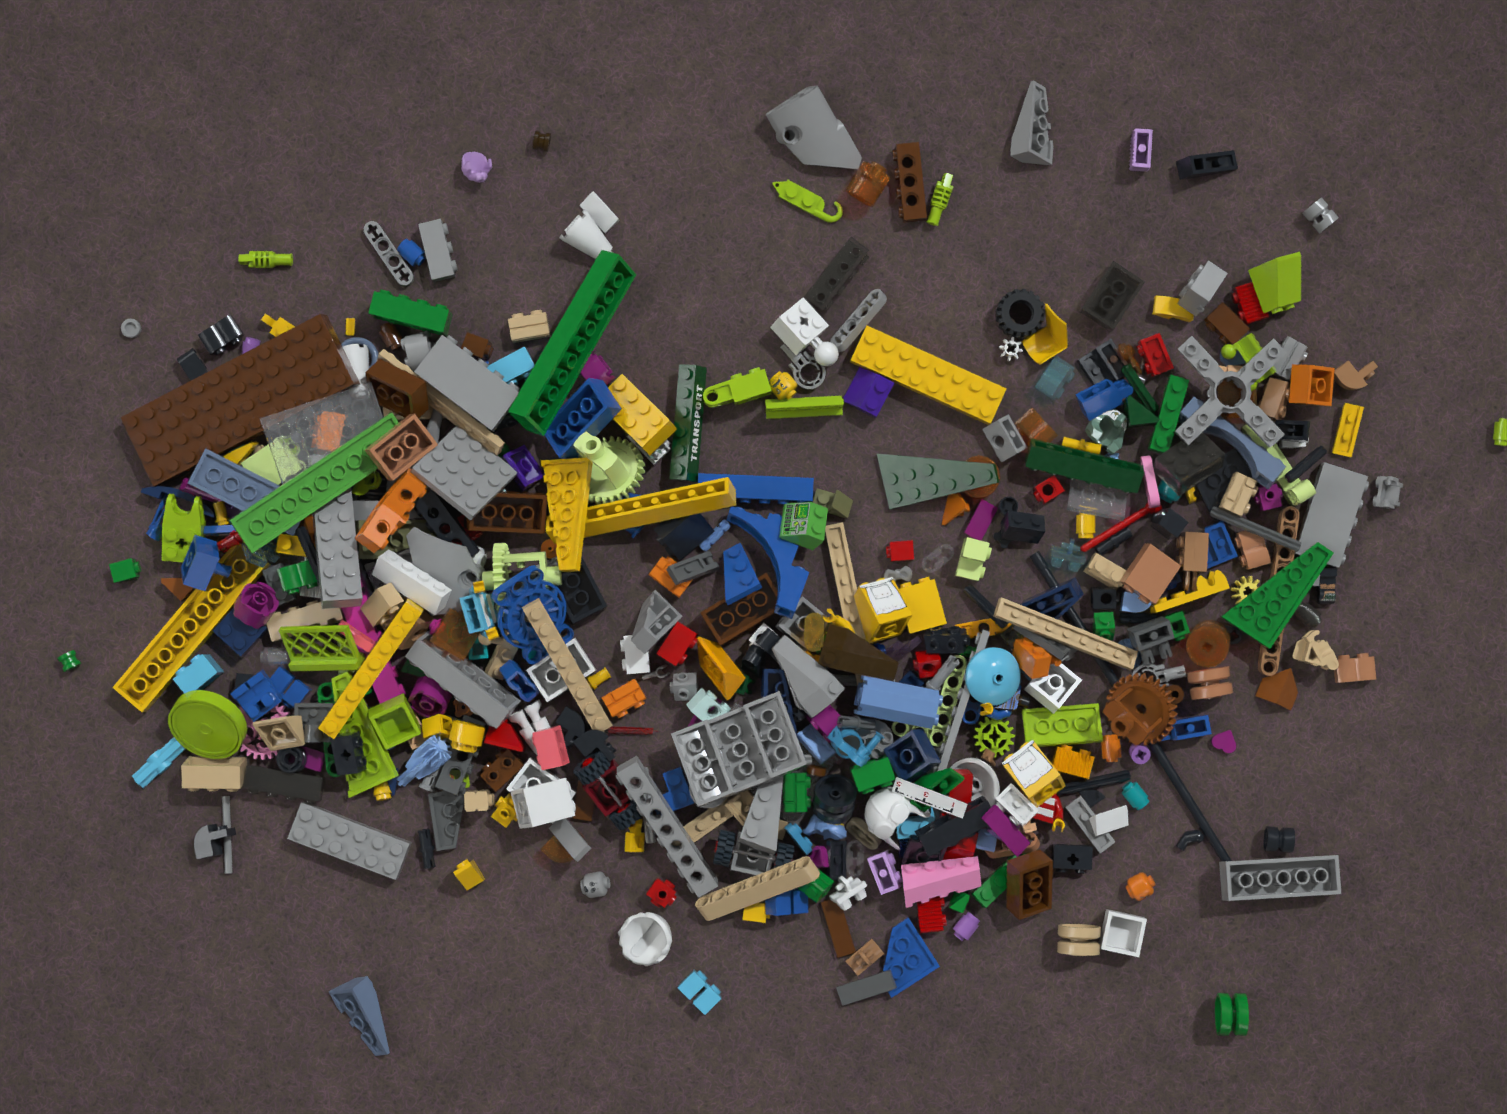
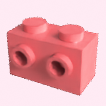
(550, 747)

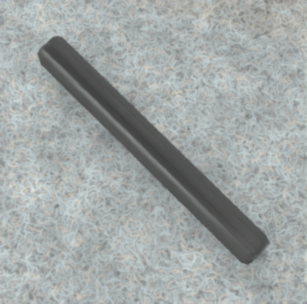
(1255, 529)

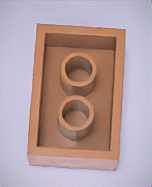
(401, 447)

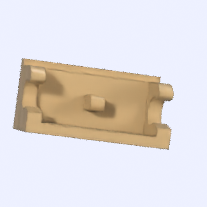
(739, 805)

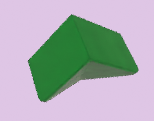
(959, 901)

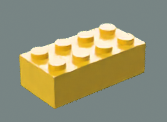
(640, 416)

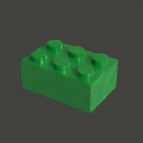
(872, 774)

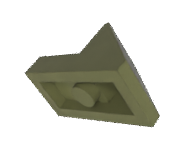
(837, 503)

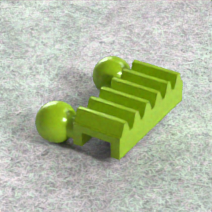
(1248, 349)

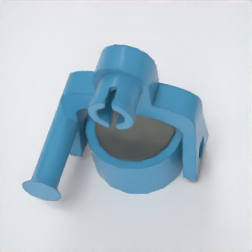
(849, 744)

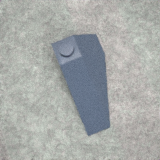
(362, 1006)

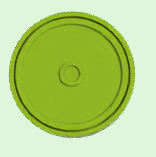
(207, 724)

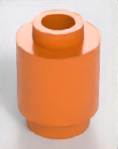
(1111, 748)

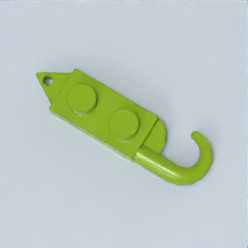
(806, 200)

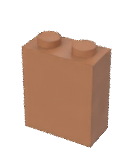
(1149, 574)

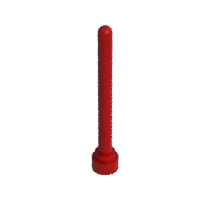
(1119, 526)

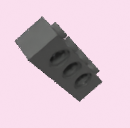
(457, 786)

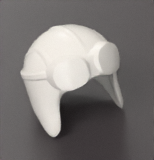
(886, 811)

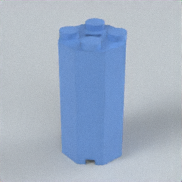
(897, 702)

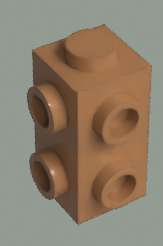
(1275, 399)

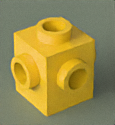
(505, 811)

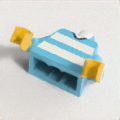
(480, 611)

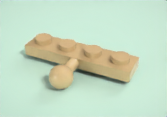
(503, 652)

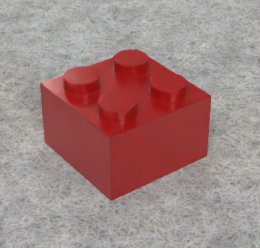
(677, 644)

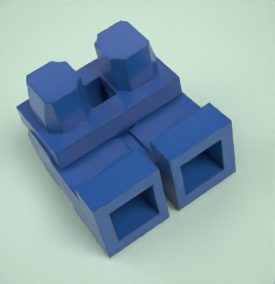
(257, 695)

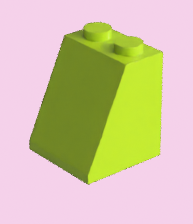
(1278, 283)

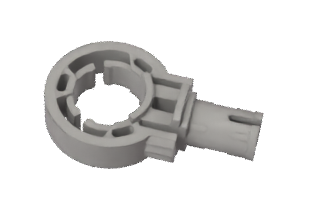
(794, 358)
(1169, 674)

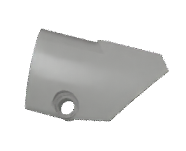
(814, 131)
(445, 563)

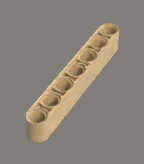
(757, 888)

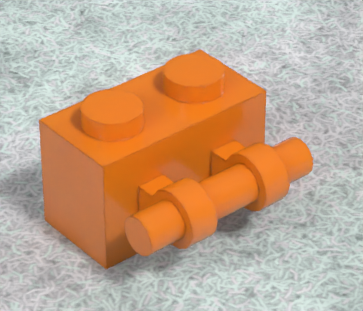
(1033, 659)

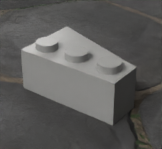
(654, 621)

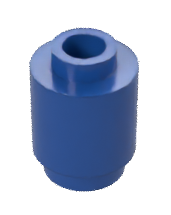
(411, 252)

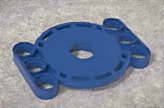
(514, 614)

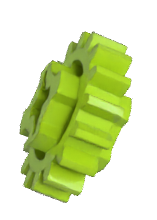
(1002, 735)

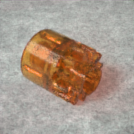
(868, 183)

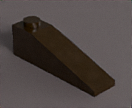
(851, 653)

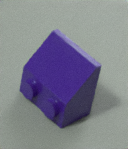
(868, 392)

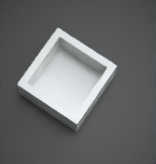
(1122, 933)

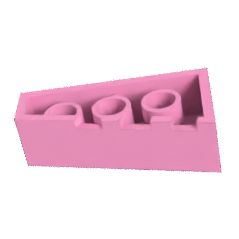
(939, 878)

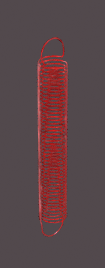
(642, 732)

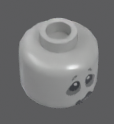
(595, 884)

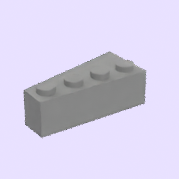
(763, 817)

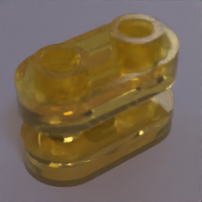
(814, 632)

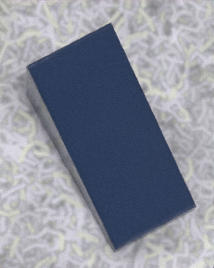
(393, 783)

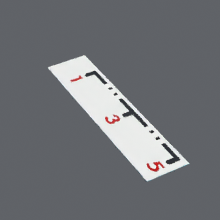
(929, 797)

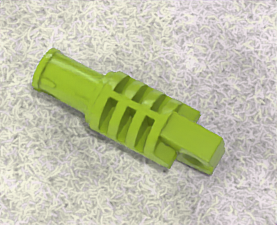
(940, 199)
(265, 259)

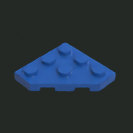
(907, 956)

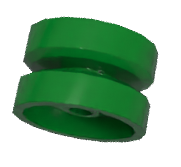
(1231, 1014)

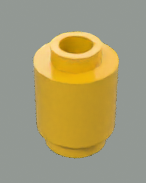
(1085, 526)

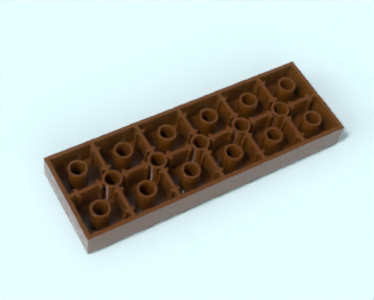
(227, 402)

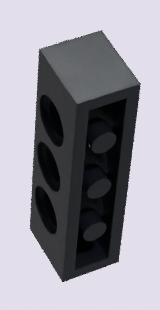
(445, 515)

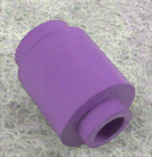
(966, 926)

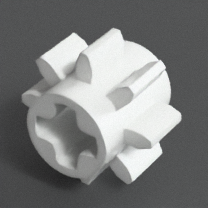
(1011, 343)

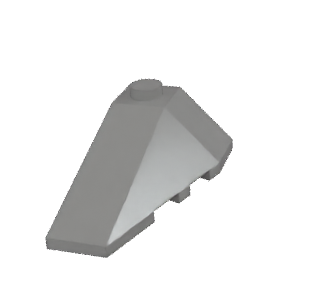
(1030, 136)
(810, 681)

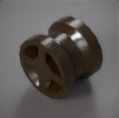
(541, 141)

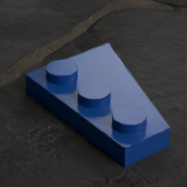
(738, 574)

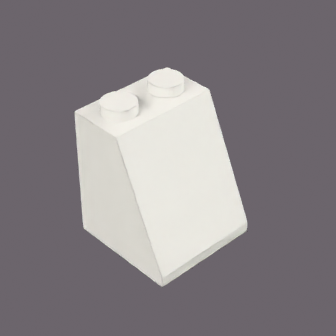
(543, 803)

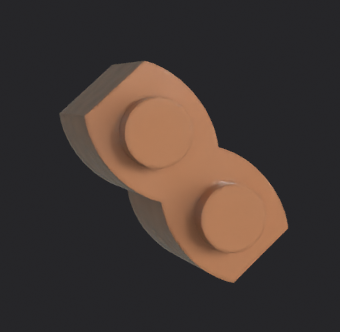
(1252, 549)
(1355, 669)

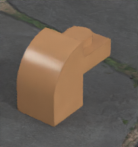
(1348, 377)

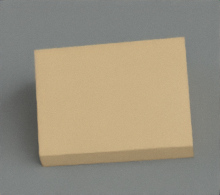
(281, 732)

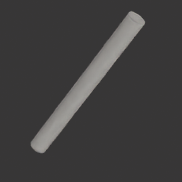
(227, 841)

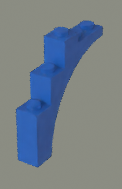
(781, 553)

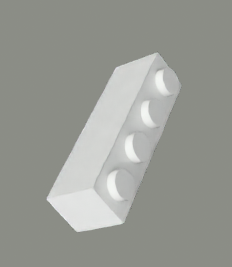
(412, 582)

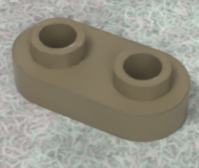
(860, 831)

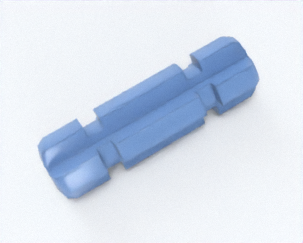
(723, 526)

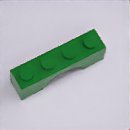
(1169, 414)

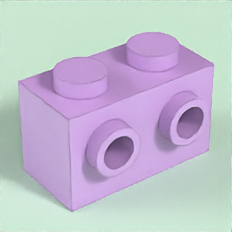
(885, 872)

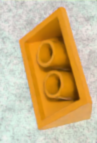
(719, 667)

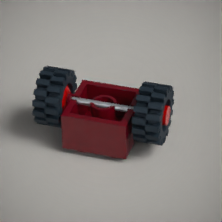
(602, 786)

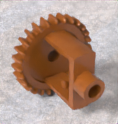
(1129, 715)

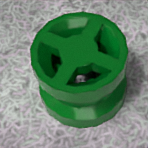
(69, 660)

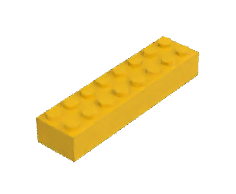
(928, 375)

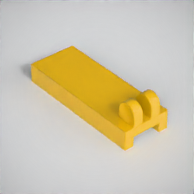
(1347, 429)

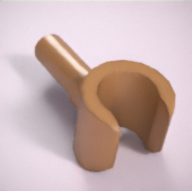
(988, 756)

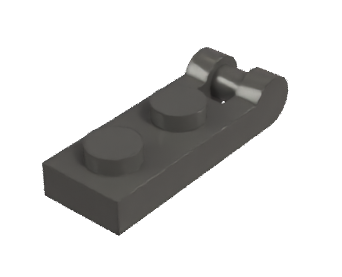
(692, 568)

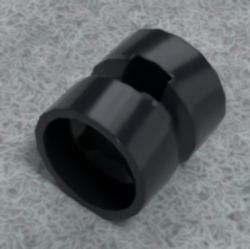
(1280, 839)

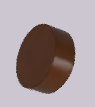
(816, 770)

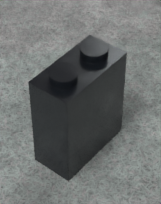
(683, 534)

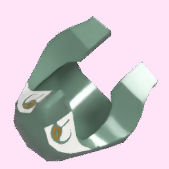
(1108, 430)

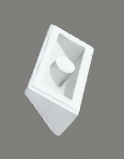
(599, 212)
(1109, 820)

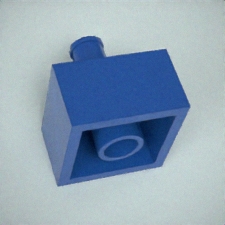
(201, 563)

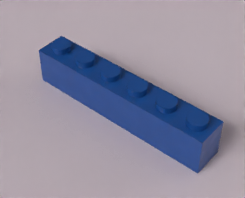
(767, 487)

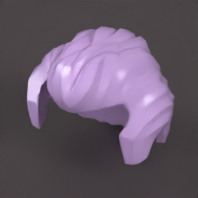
(475, 166)

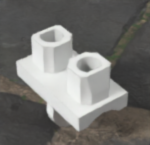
(847, 889)

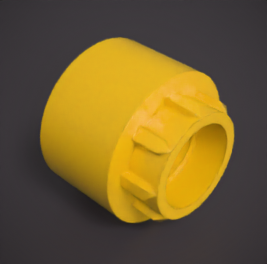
(466, 736)

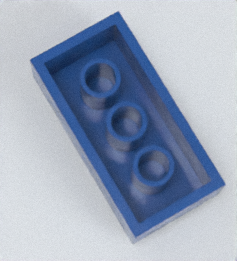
(584, 411)

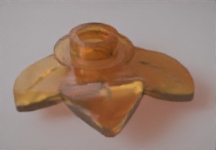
(1127, 353)

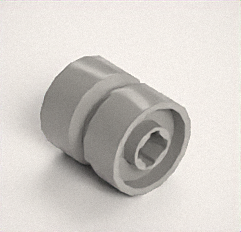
(1315, 210)

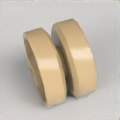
(1079, 936)

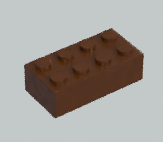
(511, 513)
(733, 619)

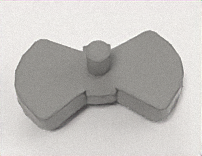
(904, 573)

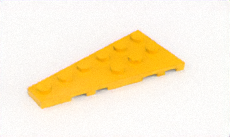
(568, 502)

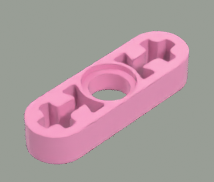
(1150, 482)

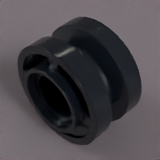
(300, 759)

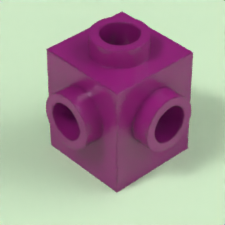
(1274, 499)

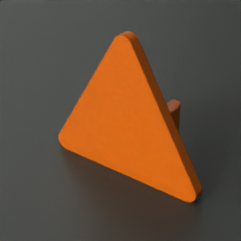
(954, 507)

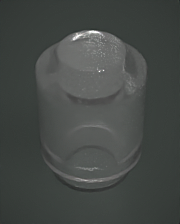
(274, 656)

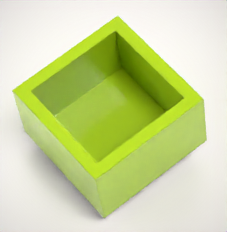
(394, 721)

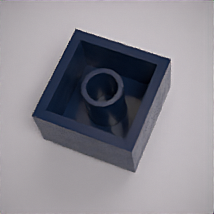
(238, 634)
(912, 755)

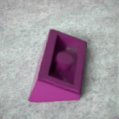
(185, 487)
(980, 520)

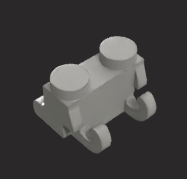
(1388, 492)

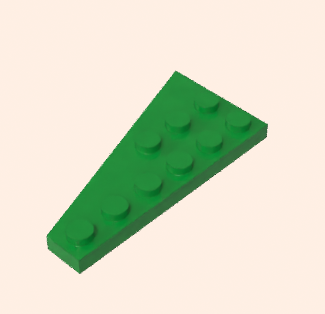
(1273, 603)

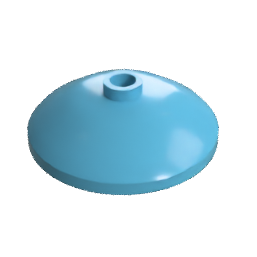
(982, 674)

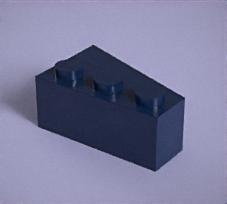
(1055, 600)

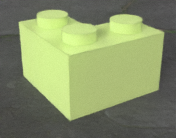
(971, 559)

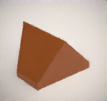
(1279, 689)

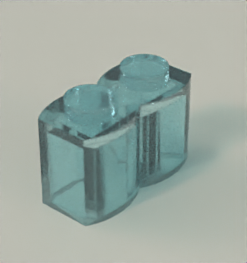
(1054, 378)

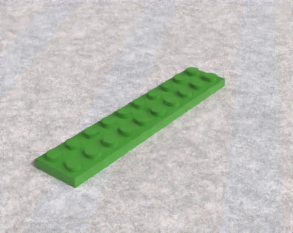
(310, 488)

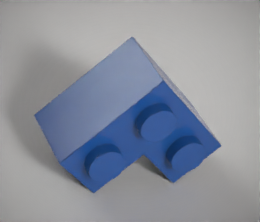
(678, 793)

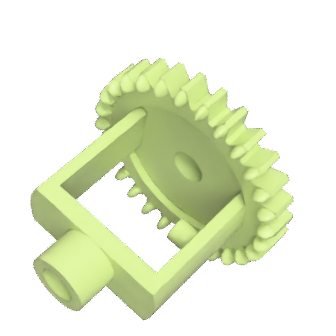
(614, 467)
(500, 572)

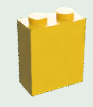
(924, 605)

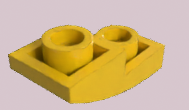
(1168, 308)

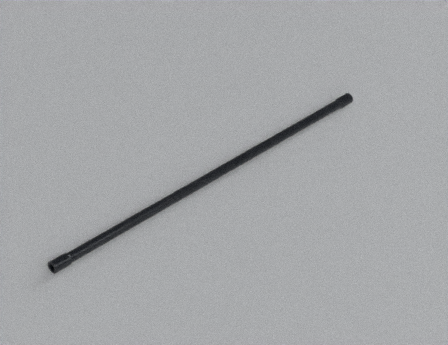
(1043, 568)

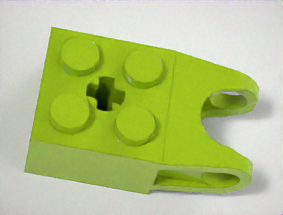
(739, 389)
(179, 525)

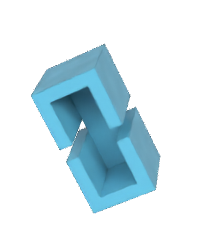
(707, 998)

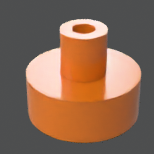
(545, 547)

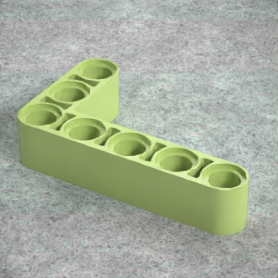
(1294, 492)
(945, 690)

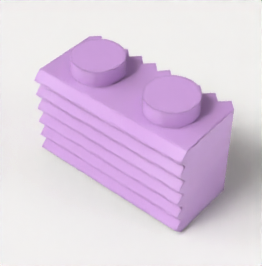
(1140, 150)

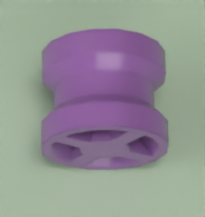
(1137, 750)

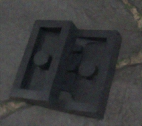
(1103, 363)

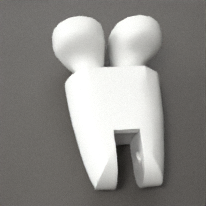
(527, 729)

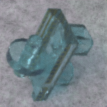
(1067, 552)

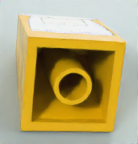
(881, 609)
(1033, 773)

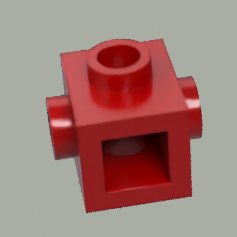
(660, 885)

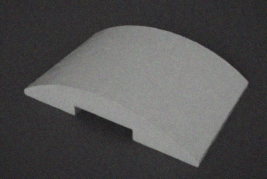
(739, 749)

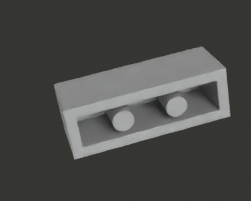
(438, 250)

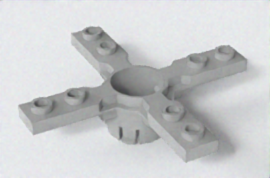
(1243, 379)

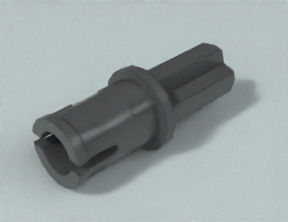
(856, 722)

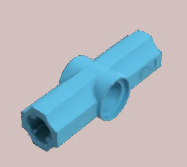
(158, 762)

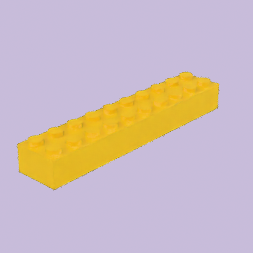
(186, 632)

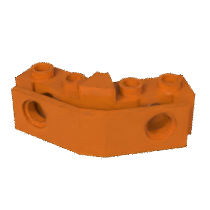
(391, 511)

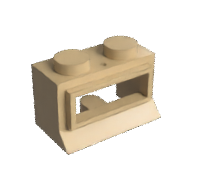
(1105, 571)

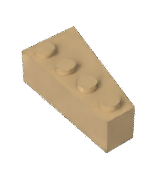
(307, 616)

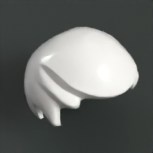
(645, 938)

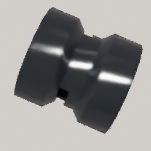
(1006, 504)

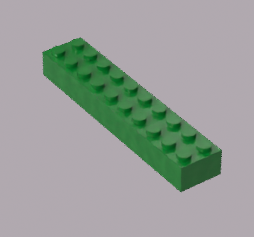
(572, 342)

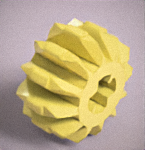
(1241, 587)

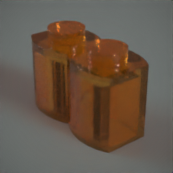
(1034, 427)

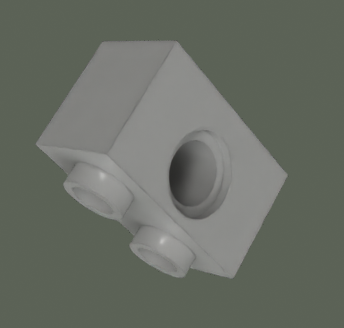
(1004, 438)

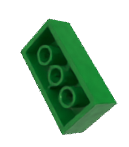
(409, 313)

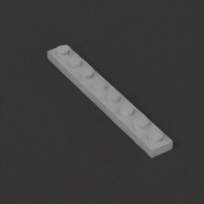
(958, 712)

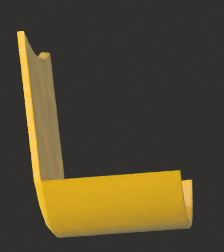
(1048, 340)

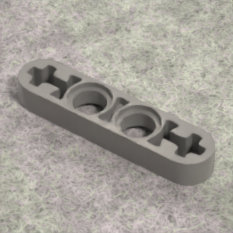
(390, 252)
(856, 319)

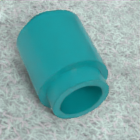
(1135, 795)

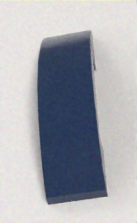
(158, 492)

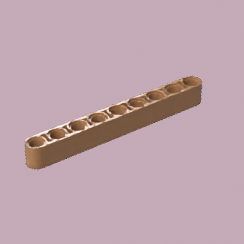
(1278, 562)

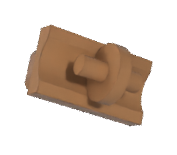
(864, 957)

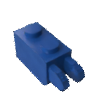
(1103, 397)
(1189, 728)

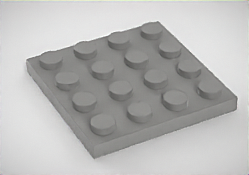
(463, 472)

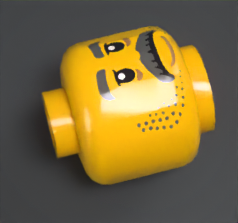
(783, 385)

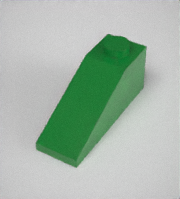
(940, 781)

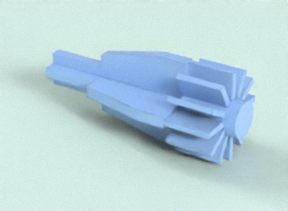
(425, 760)

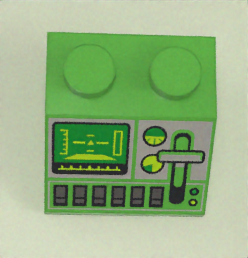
(804, 524)

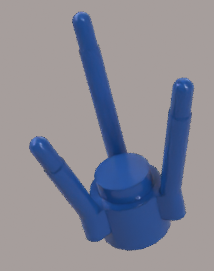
(155, 527)

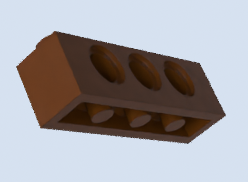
(911, 152)

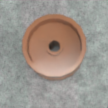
(1210, 685)

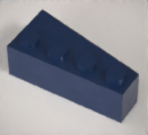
(774, 681)

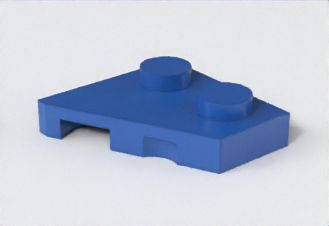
(1219, 544)

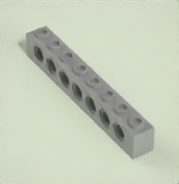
(634, 769)

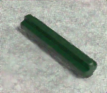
(1139, 388)

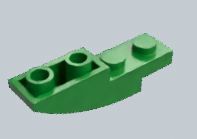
(993, 885)

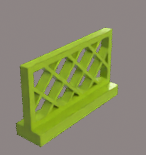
(804, 407)
(324, 660)

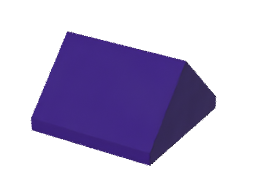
(526, 467)

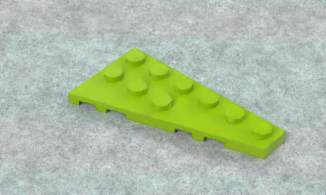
(379, 763)

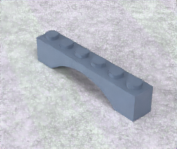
(1263, 465)

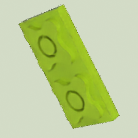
(1065, 727)

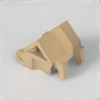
(1315, 652)

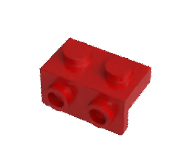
(1155, 355)

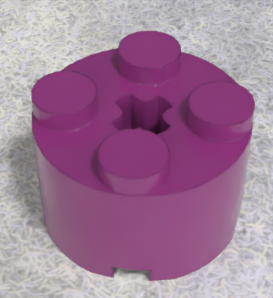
(597, 369)
(256, 604)
(429, 698)
(824, 721)

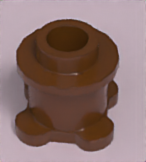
(1179, 693)

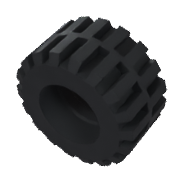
(1030, 300)

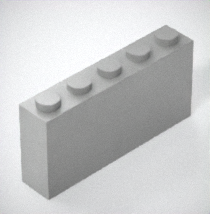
(468, 382)
(1332, 511)

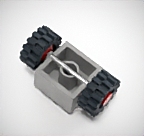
(747, 858)

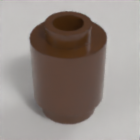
(391, 336)

